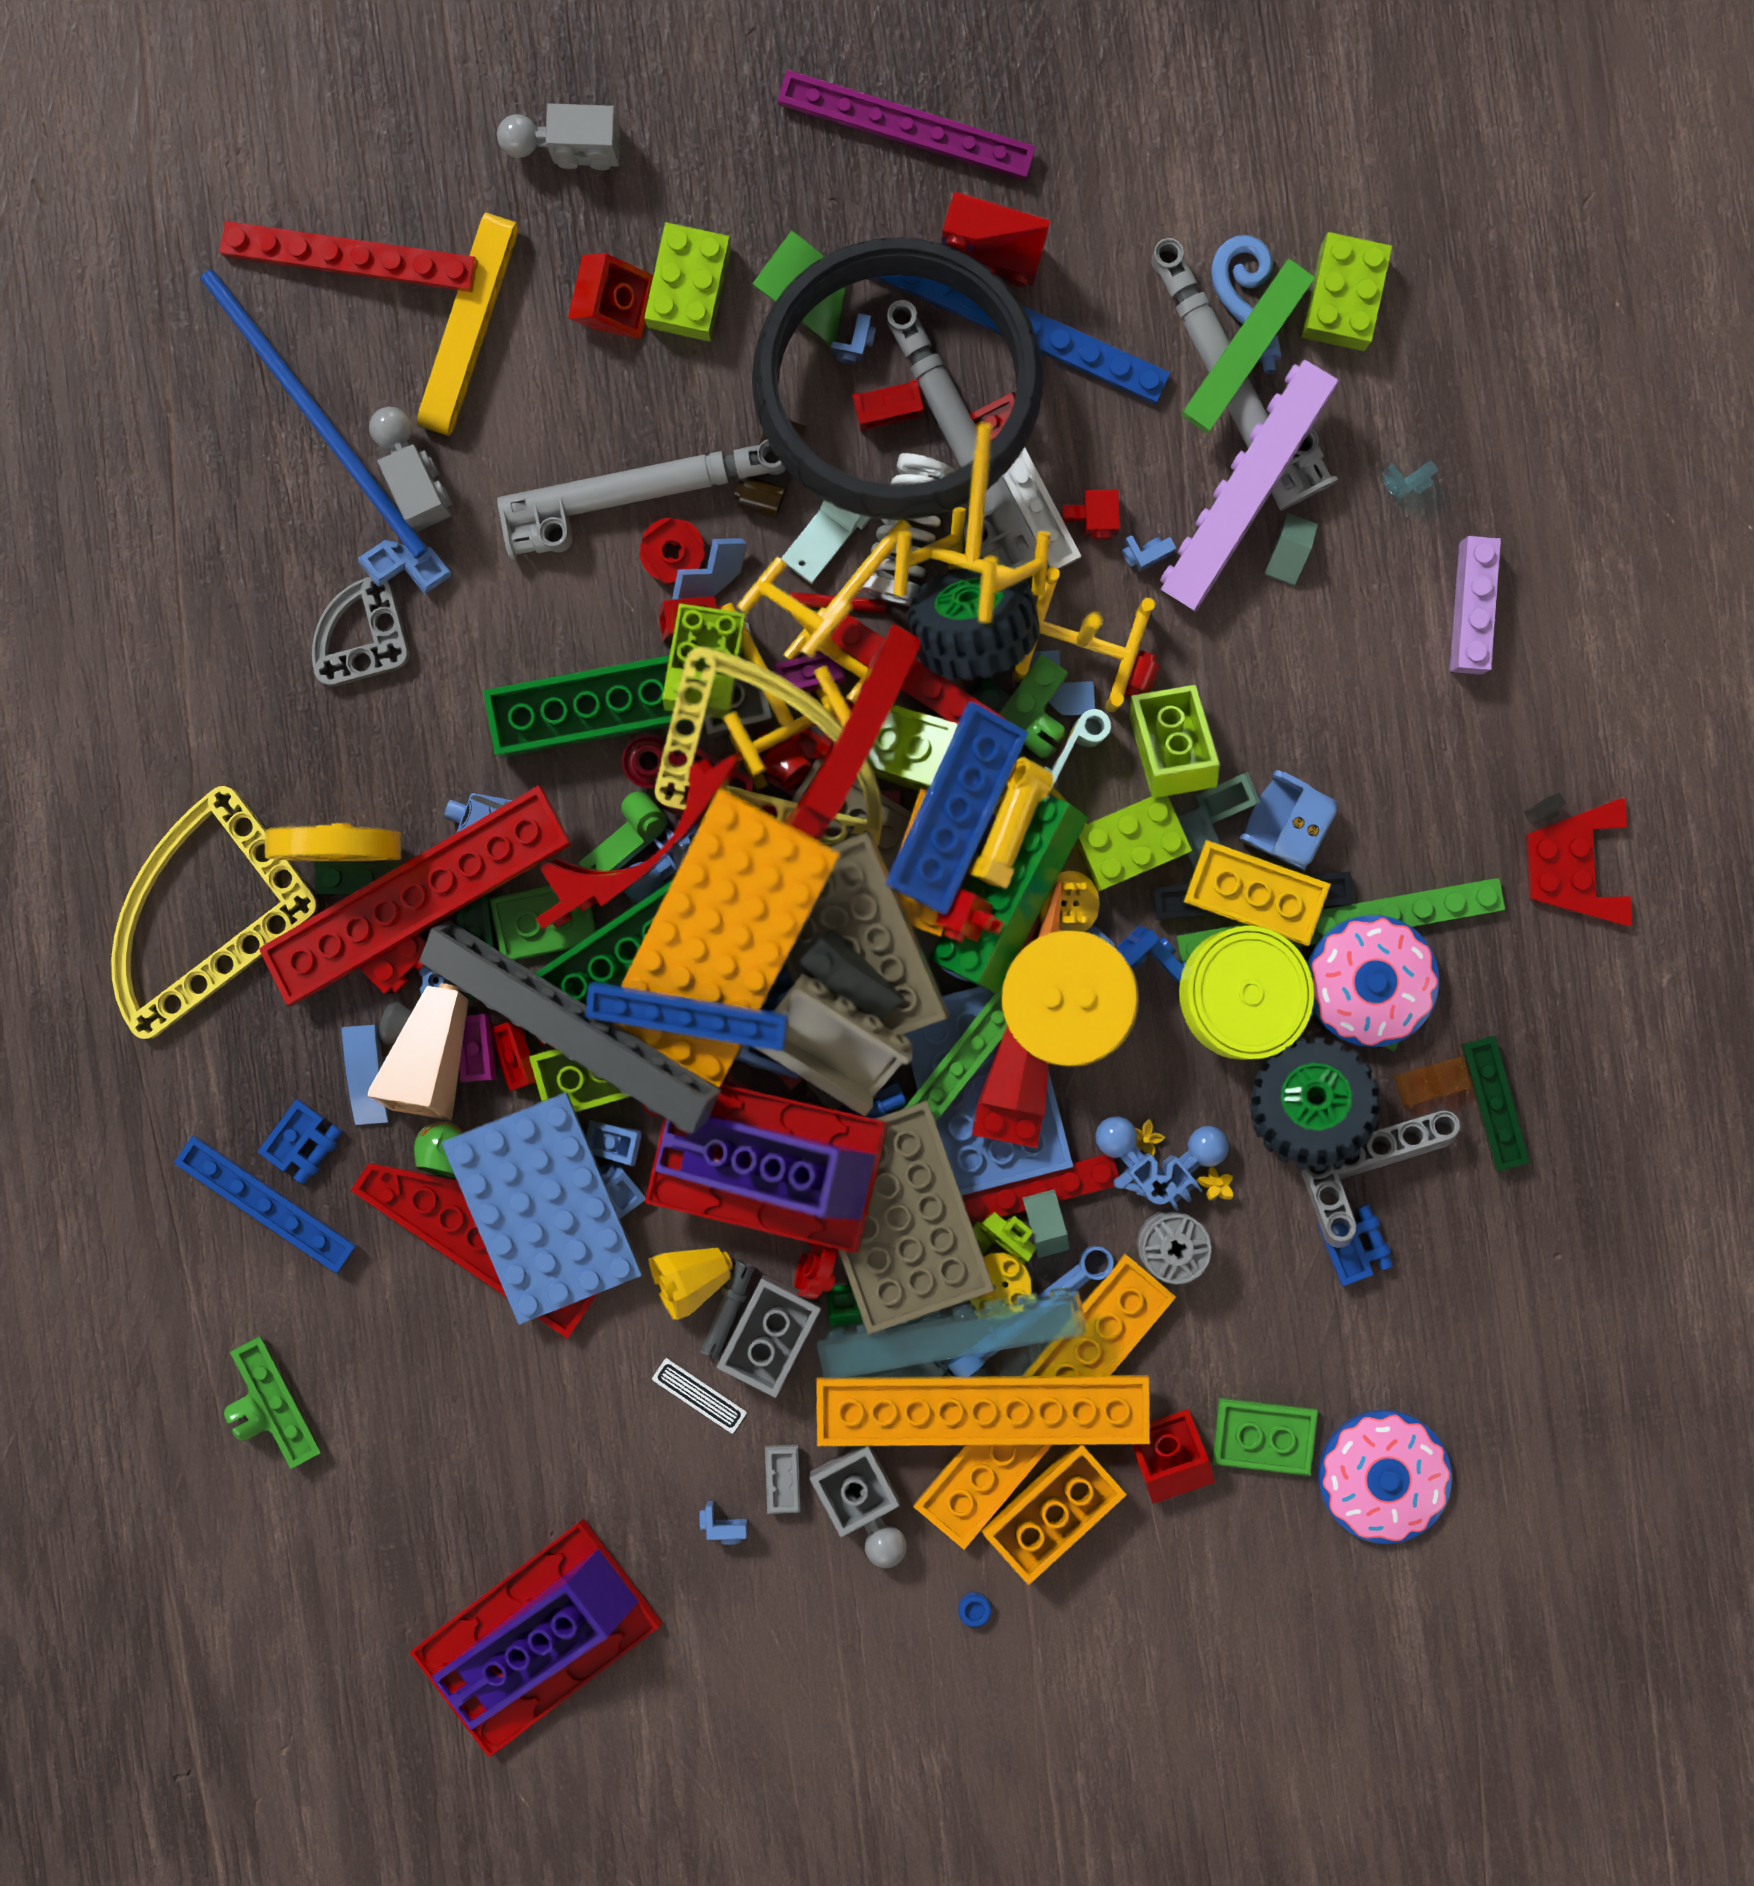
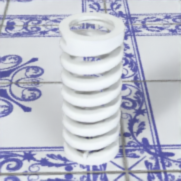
(913, 470)

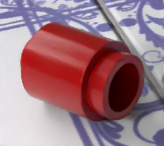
(1142, 674)

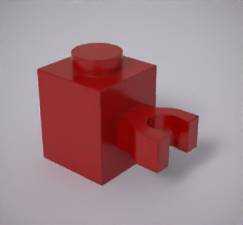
(1098, 512)
(968, 918)

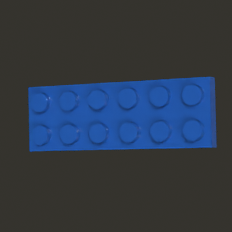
(956, 808)

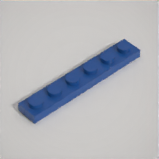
(687, 1016)
(265, 1204)

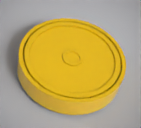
(333, 844)
(1070, 998)

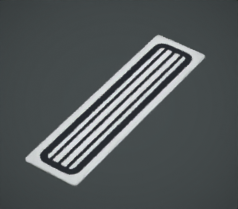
(699, 1395)

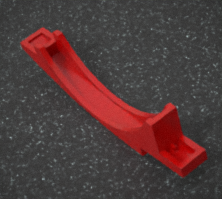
(838, 773)
(586, 886)

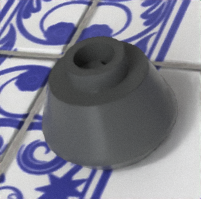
(393, 1022)

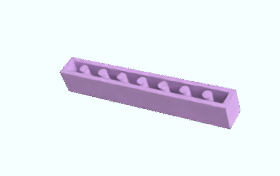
(1249, 485)

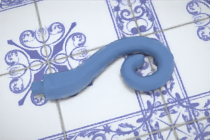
(1228, 295)

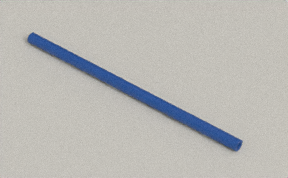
(314, 413)

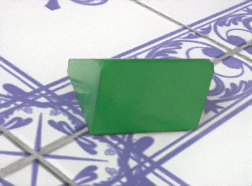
(843, 1306)

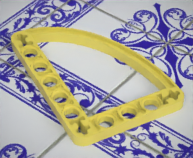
(787, 692)
(234, 948)

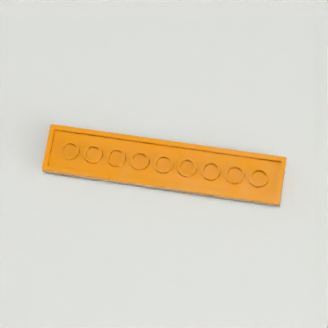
(983, 1410)
(986, 1475)

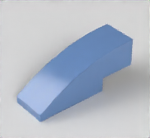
(362, 1065)

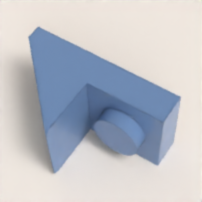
(613, 1142)

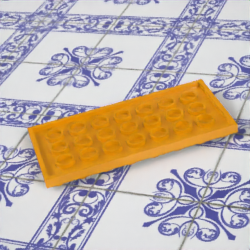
(728, 923)

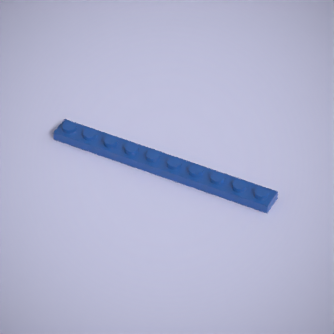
(1053, 339)

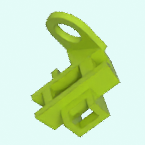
(1009, 1234)

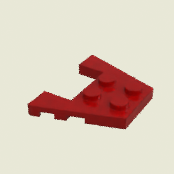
(1564, 865)

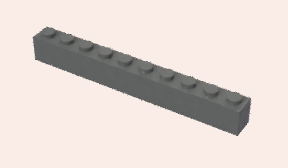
(563, 1023)

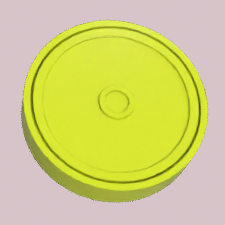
(1246, 993)

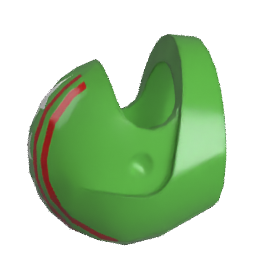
(429, 1150)

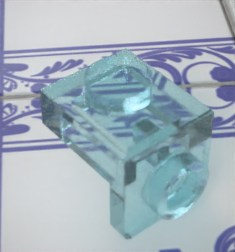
(1416, 481)

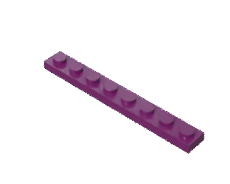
(906, 125)

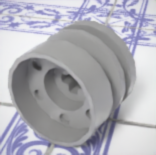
(1155, 1241)

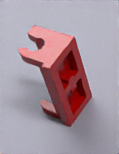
(888, 405)

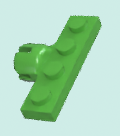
(1029, 702)
(269, 1405)

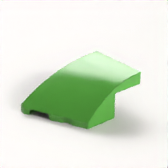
(784, 266)

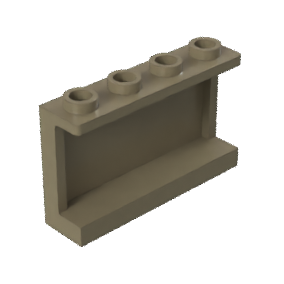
(838, 1045)

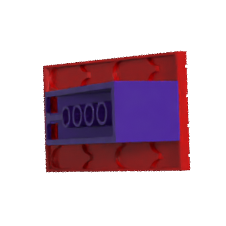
(772, 1168)
(536, 1637)

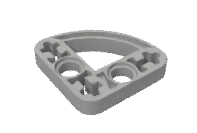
(382, 640)

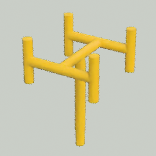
(949, 549)
(821, 624)
(1086, 639)
(828, 695)

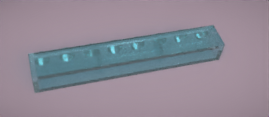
(953, 1334)

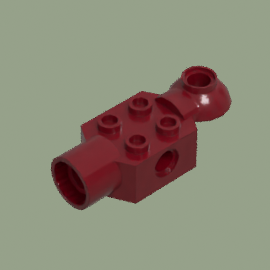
(647, 779)

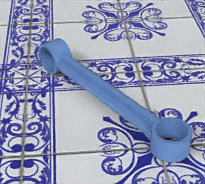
(1074, 1279)

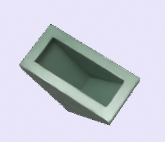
(1291, 549)
(1229, 798)
(1046, 1223)

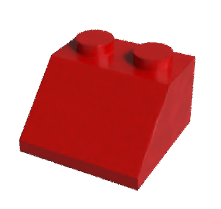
(611, 295)
(1174, 1458)

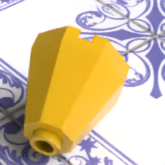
(689, 1278)

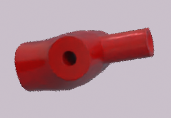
(786, 762)

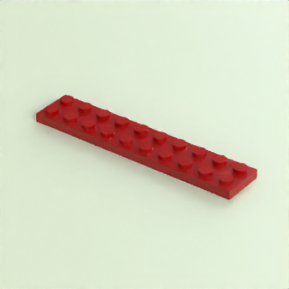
(415, 896)

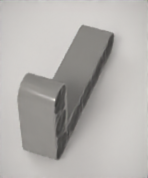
(1368, 1160)

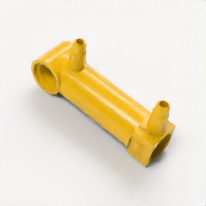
(1026, 787)

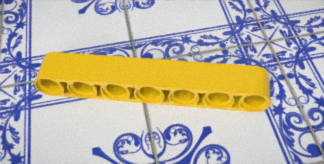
(467, 326)

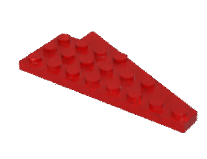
(440, 1216)

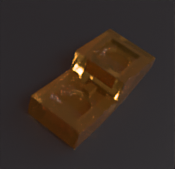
(1433, 1081)

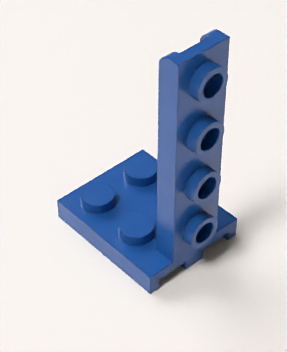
(1143, 940)

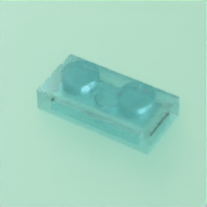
(1197, 829)

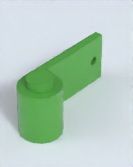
(643, 826)

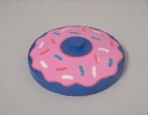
(1373, 980)
(1384, 1476)

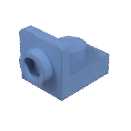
(1154, 552)
(622, 1188)

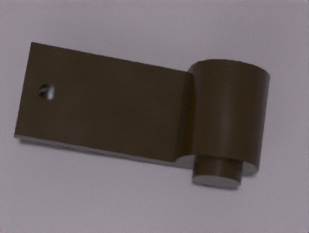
(765, 492)

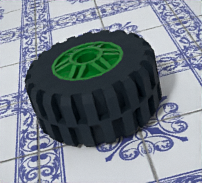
(953, 637)
(1311, 1132)

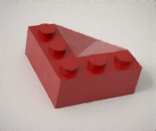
(997, 236)

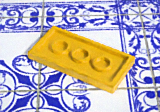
(1256, 892)

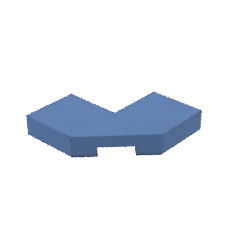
(391, 558)
(723, 566)
(1071, 697)

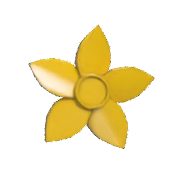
(1146, 1138)
(1217, 1185)

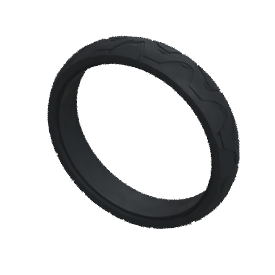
(893, 258)

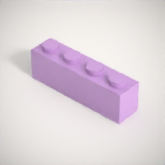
(1475, 605)

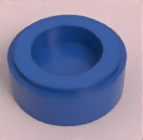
(974, 1609)

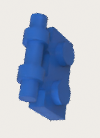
(292, 1135)
(1351, 1261)

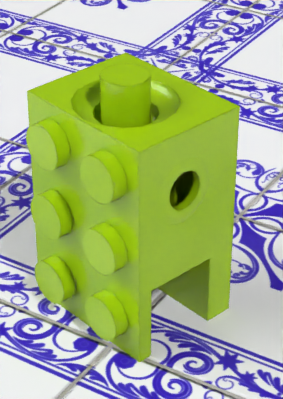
(910, 748)

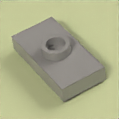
(782, 1479)

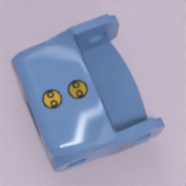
(1289, 821)

